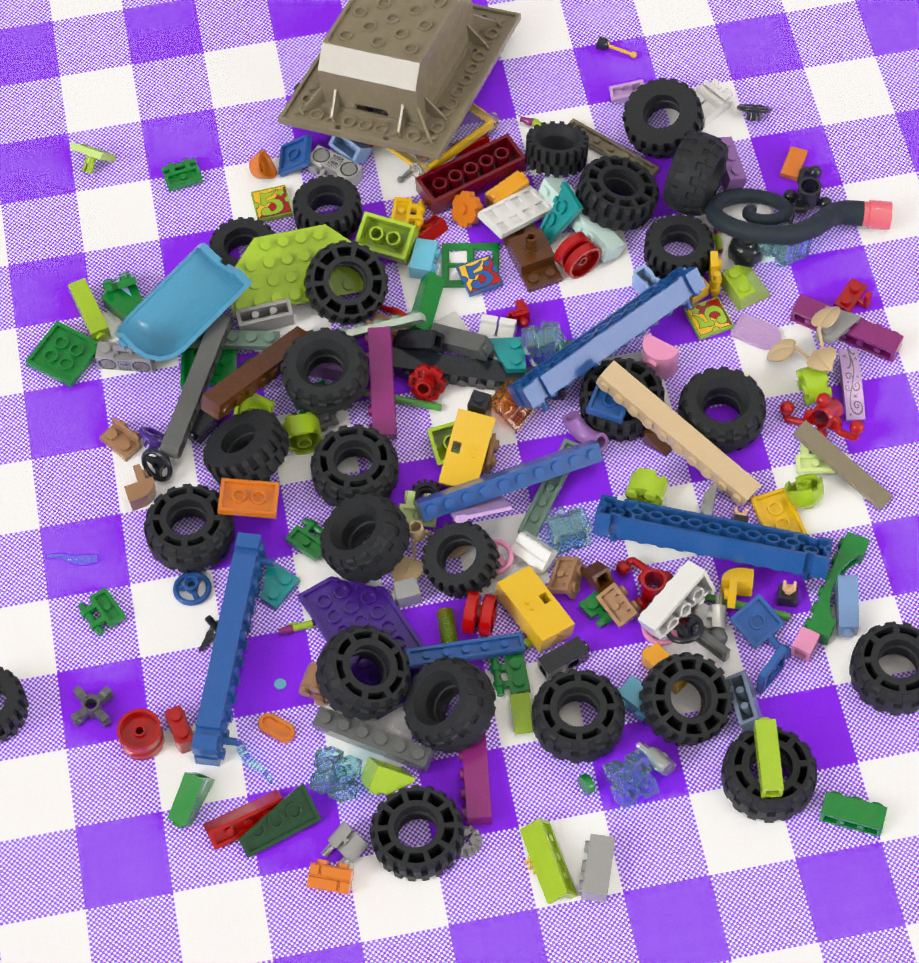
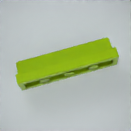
(548, 861)

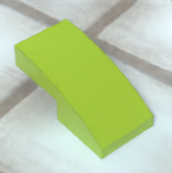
(521, 712)

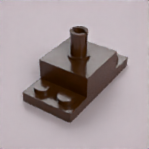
(532, 258)

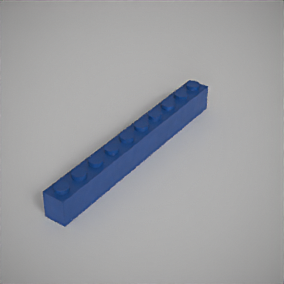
(508, 480)

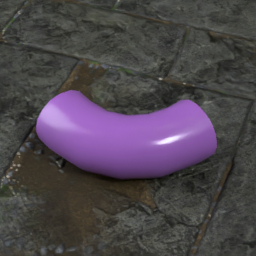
(582, 431)

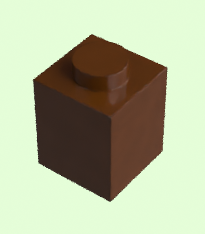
(598, 576)

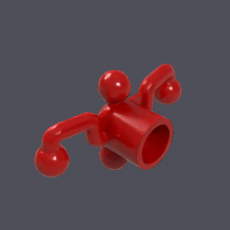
(823, 416)
(646, 578)

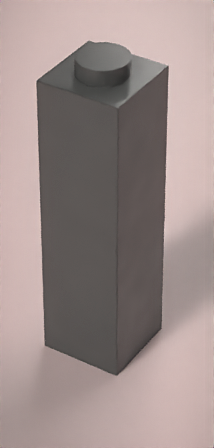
(464, 342)

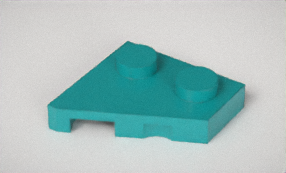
(510, 353)
(277, 586)

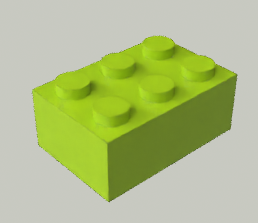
(387, 237)

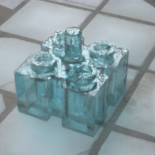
(786, 253)
(542, 341)
(568, 530)
(336, 774)
(631, 779)

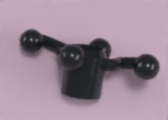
(807, 193)

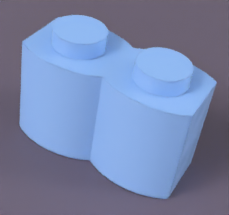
(643, 278)

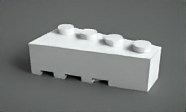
(676, 600)

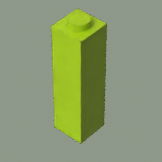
(89, 310)
(768, 757)

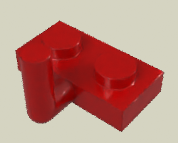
(852, 296)

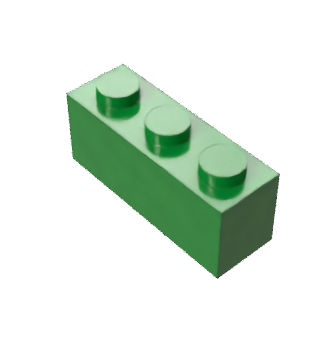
(853, 813)

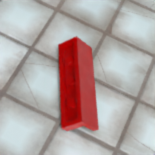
(236, 822)

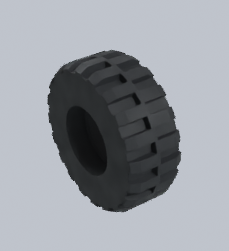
(656, 96)
(622, 176)
(365, 264)
(631, 426)
(247, 447)
(711, 687)
(423, 860)

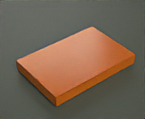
(248, 498)

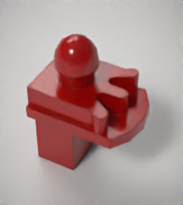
(521, 313)

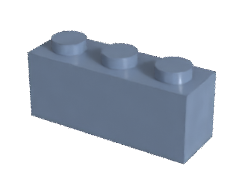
(744, 700)

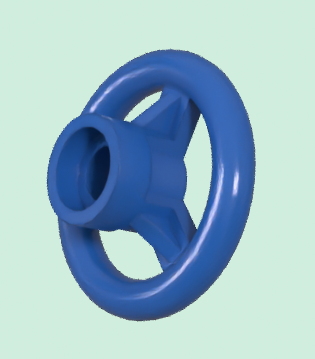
(191, 579)

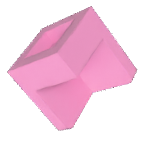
(805, 644)

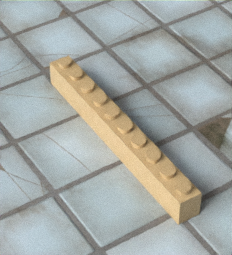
(677, 433)

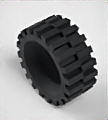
(556, 149)

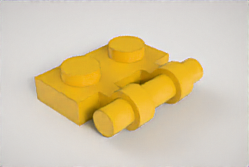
(402, 211)
(714, 272)

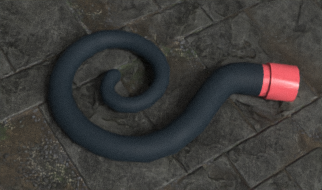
(767, 228)

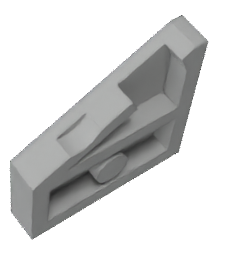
(839, 328)
(709, 500)

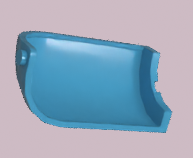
(182, 306)

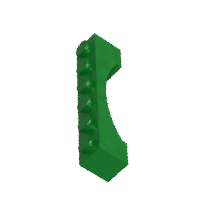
(851, 552)

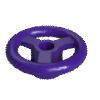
(152, 437)

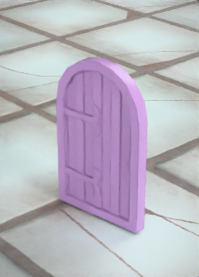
(756, 332)

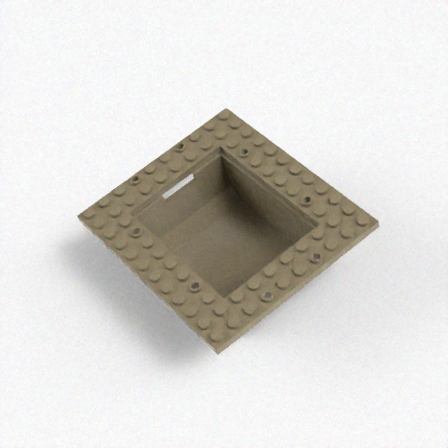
(405, 58)

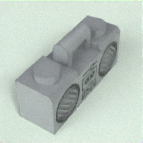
(329, 163)
(113, 357)

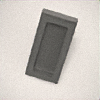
(715, 643)

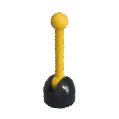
(603, 44)

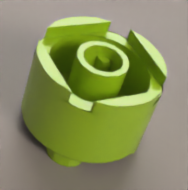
(812, 383)
(303, 432)
(646, 486)

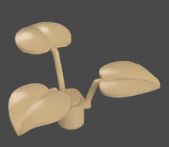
(820, 359)
(409, 566)

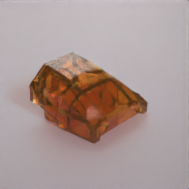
(507, 409)

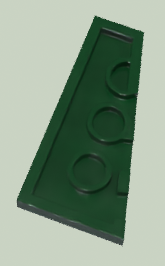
(283, 820)

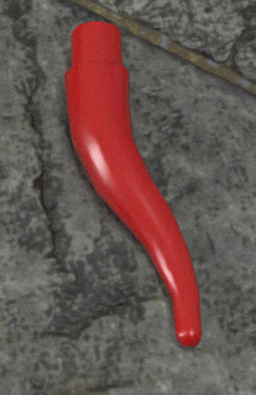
(393, 310)

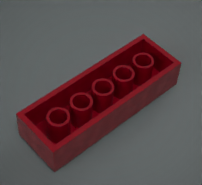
(470, 172)

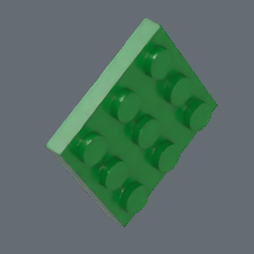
(63, 354)
(226, 365)

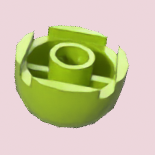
(805, 491)

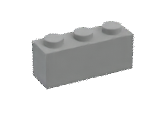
(265, 316)
(597, 868)

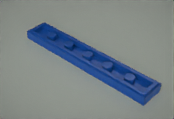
(467, 649)

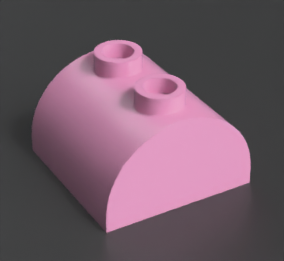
(660, 356)

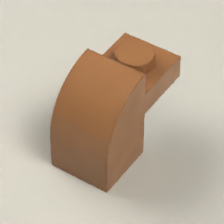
(141, 492)

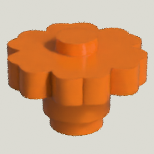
(466, 209)

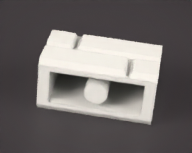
(533, 552)

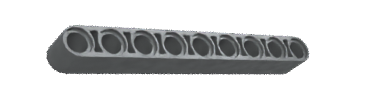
(195, 386)

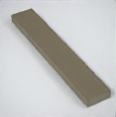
(607, 147)
(842, 465)

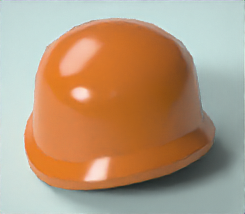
(262, 166)

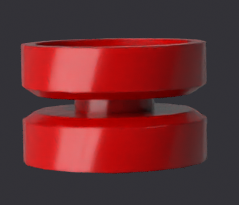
(577, 255)
(477, 613)
(140, 734)

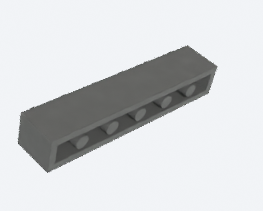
(373, 739)

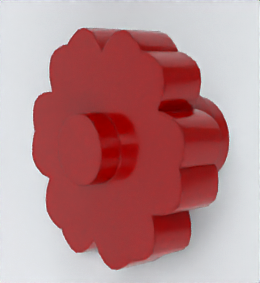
(427, 382)

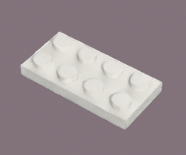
(515, 212)

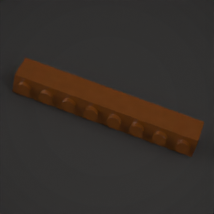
(248, 378)

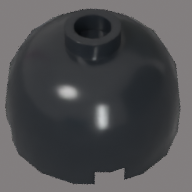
(744, 253)

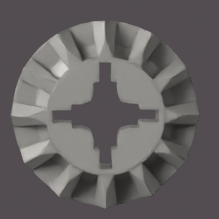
(475, 842)

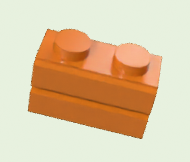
(329, 877)

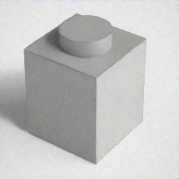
(406, 592)

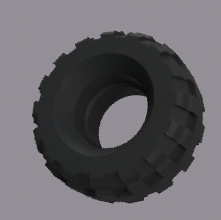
(695, 173)
(321, 348)
(730, 389)
(347, 443)
(352, 524)
(195, 549)
(872, 682)
(341, 686)
(431, 695)
(571, 741)
(744, 789)

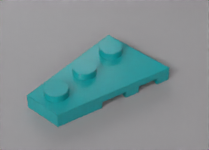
(563, 212)

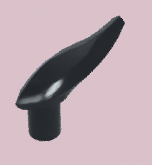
(210, 634)

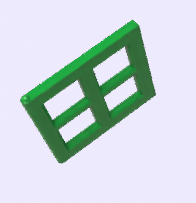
(470, 248)

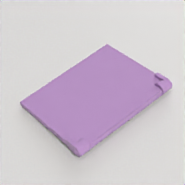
(484, 508)

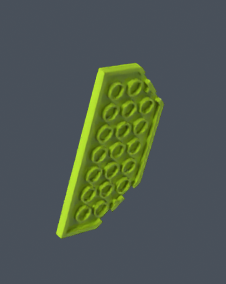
(280, 264)

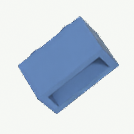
(352, 150)

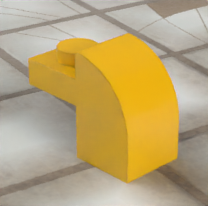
(736, 582)

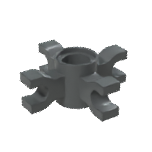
(97, 712)

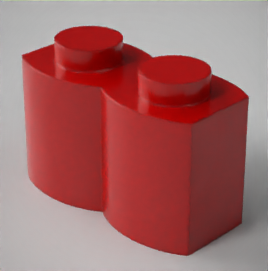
(179, 728)

